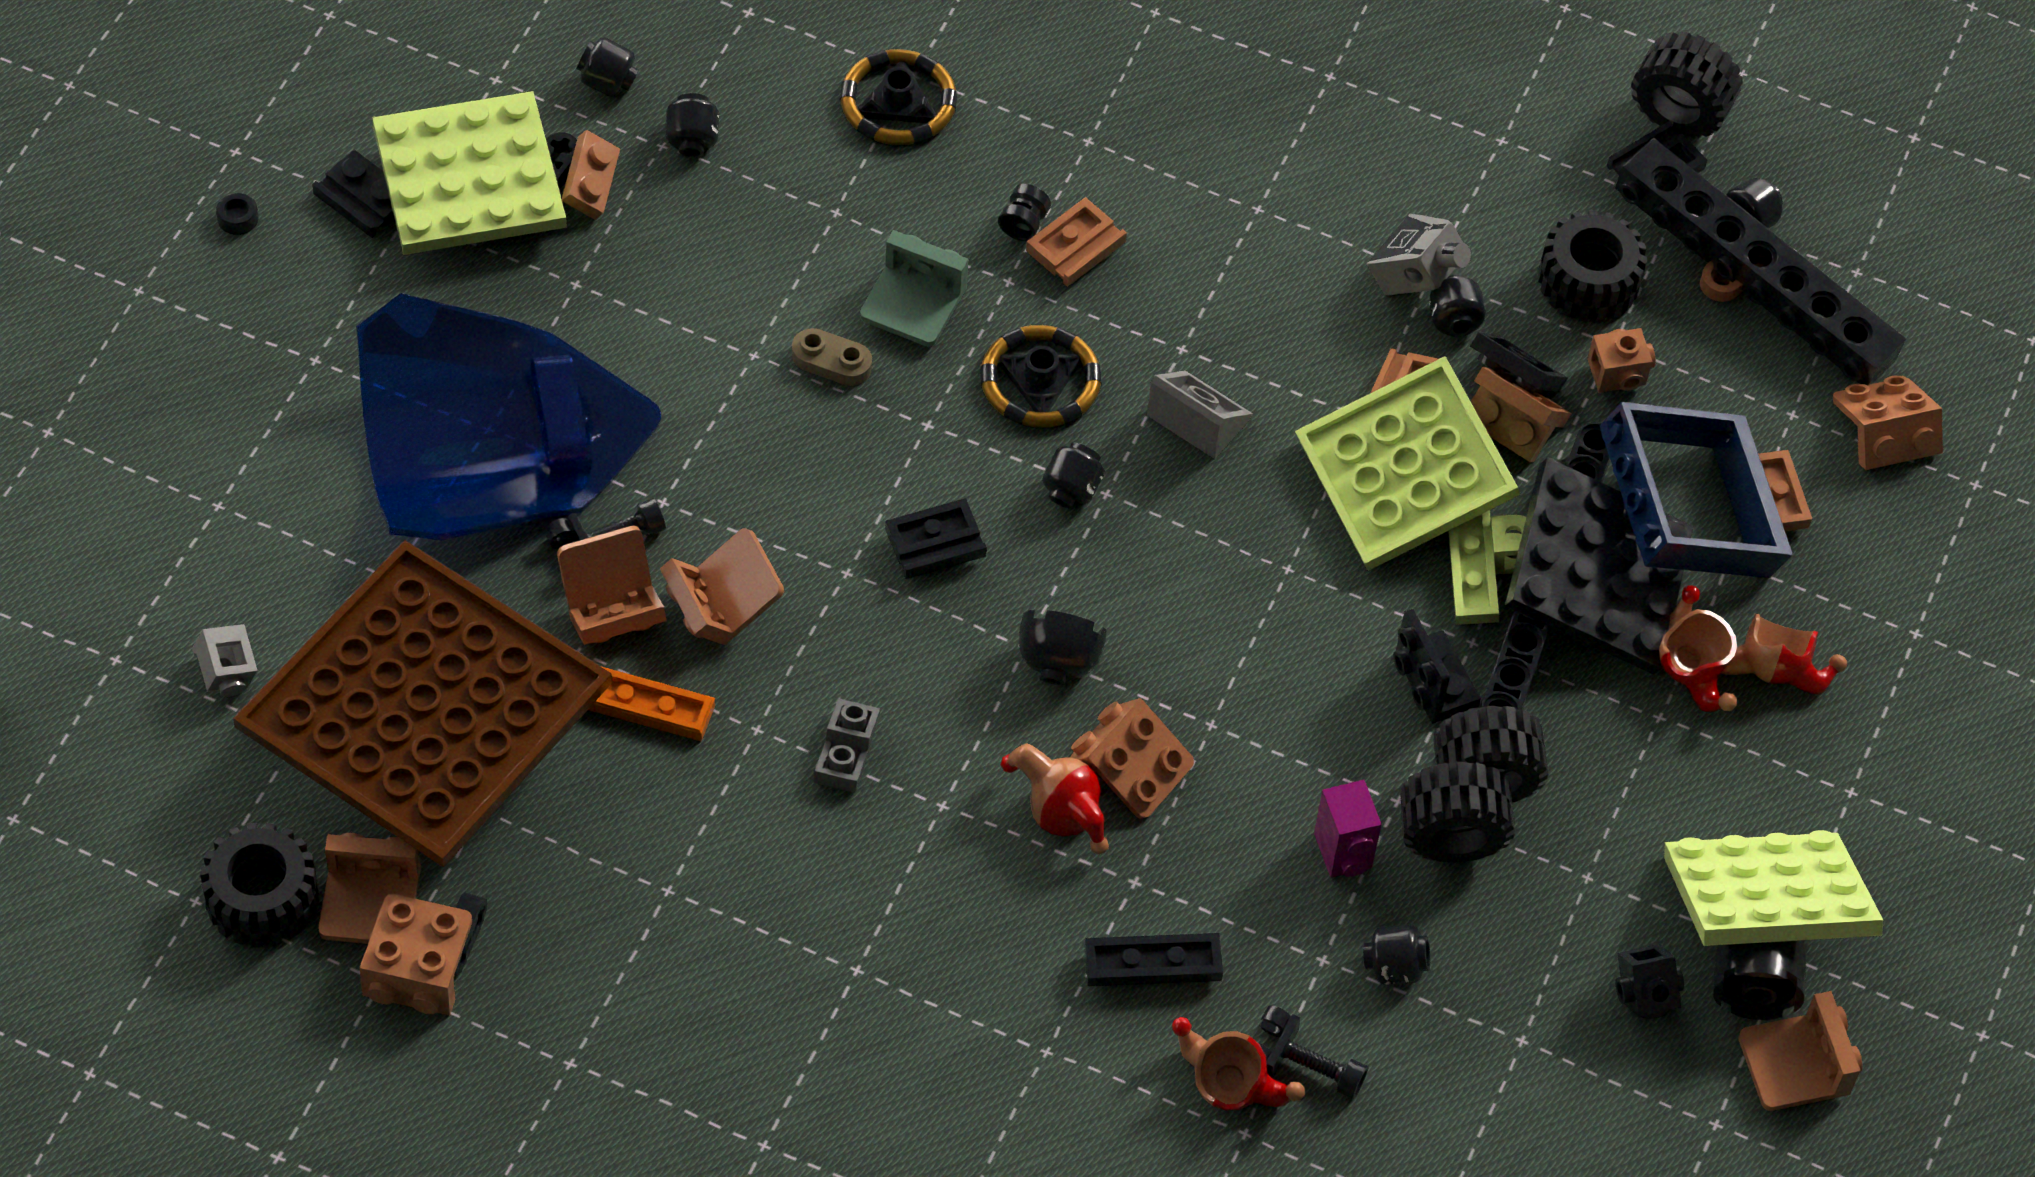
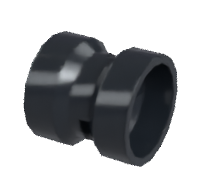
(1025, 210)

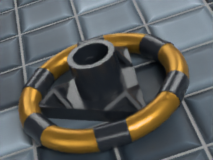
(898, 97)
(1040, 375)

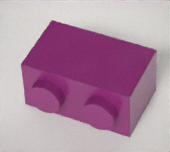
(1347, 829)

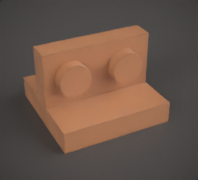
(1515, 415)

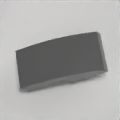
(846, 745)

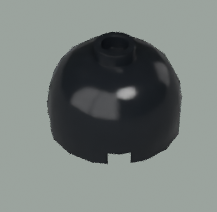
(1060, 645)

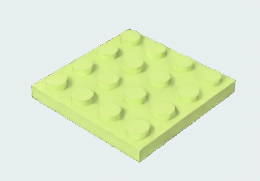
(469, 172)
(1407, 463)
(1772, 888)

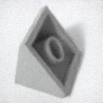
(1195, 411)

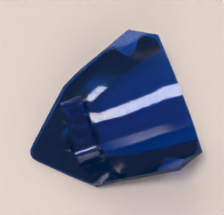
(487, 420)

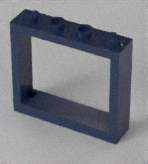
(1741, 473)

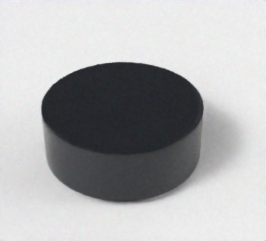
(237, 213)

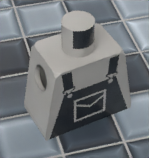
(1418, 255)

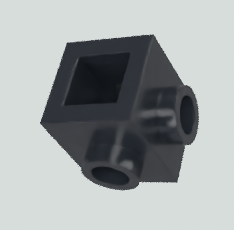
(1649, 981)

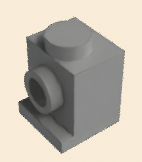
(226, 648)

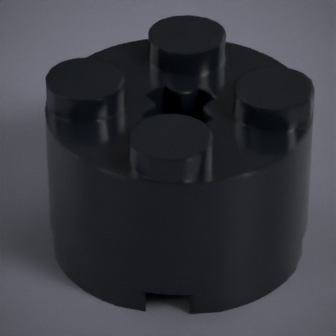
(1760, 978)

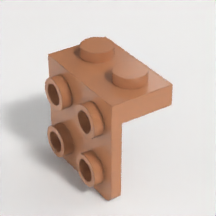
(1893, 421)
(609, 585)
(725, 589)
(1134, 755)
(359, 880)
(415, 954)
(1802, 1056)

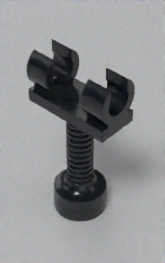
(564, 531)
(1283, 1025)

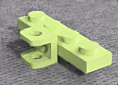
(1477, 554)

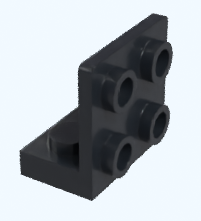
(1433, 671)

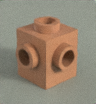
(1620, 360)

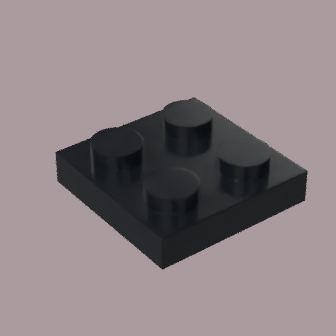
(1528, 370)

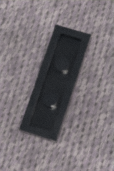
(1153, 959)

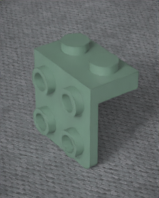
(916, 289)

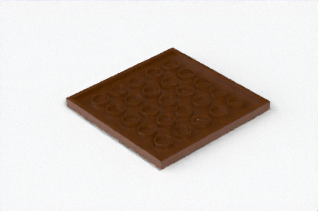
(423, 702)

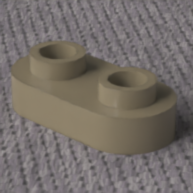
(830, 357)

